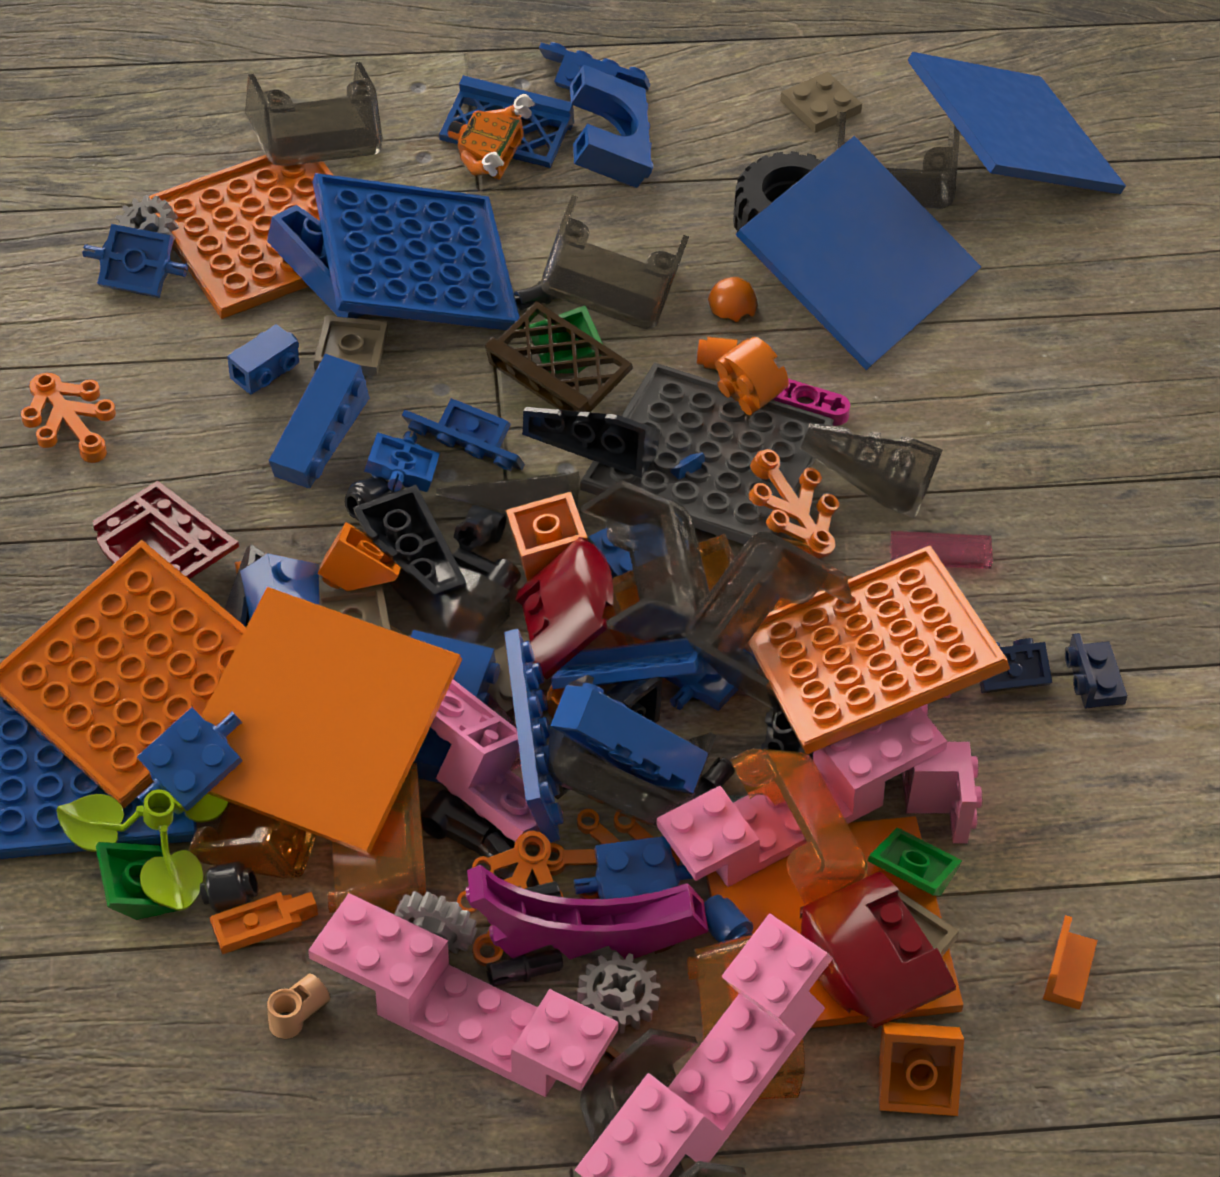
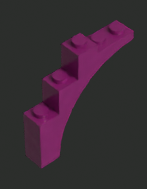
(631, 925)

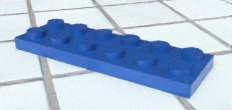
(533, 734)

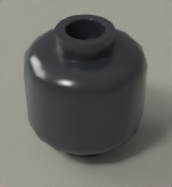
(365, 491)
(229, 886)

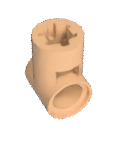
(299, 1000)

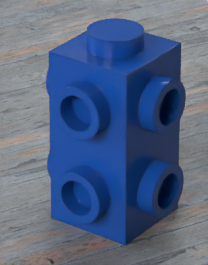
(263, 359)

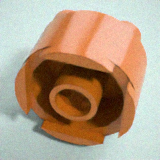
(751, 374)

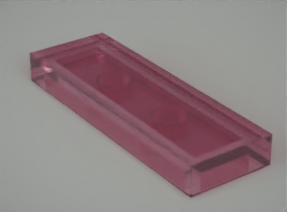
(952, 549)

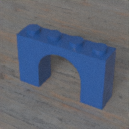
(623, 105)
(475, 675)

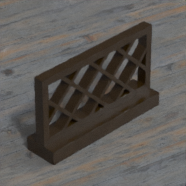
(536, 376)

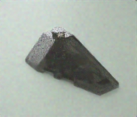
(882, 468)

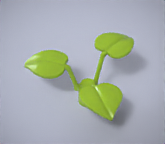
(166, 879)

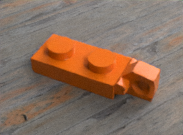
(261, 920)

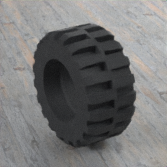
(767, 181)

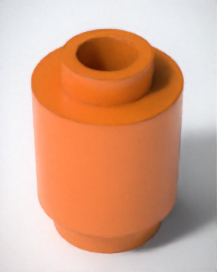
(712, 349)

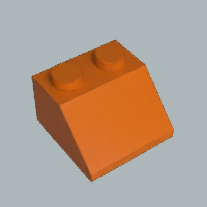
(544, 530)
(356, 562)
(920, 1068)

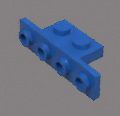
(573, 62)
(470, 428)

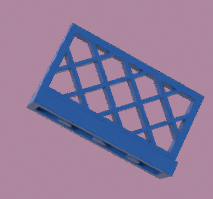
(493, 96)
(631, 662)

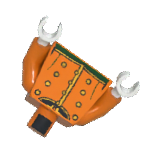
(491, 137)

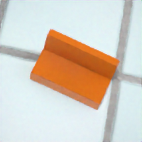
(1070, 968)

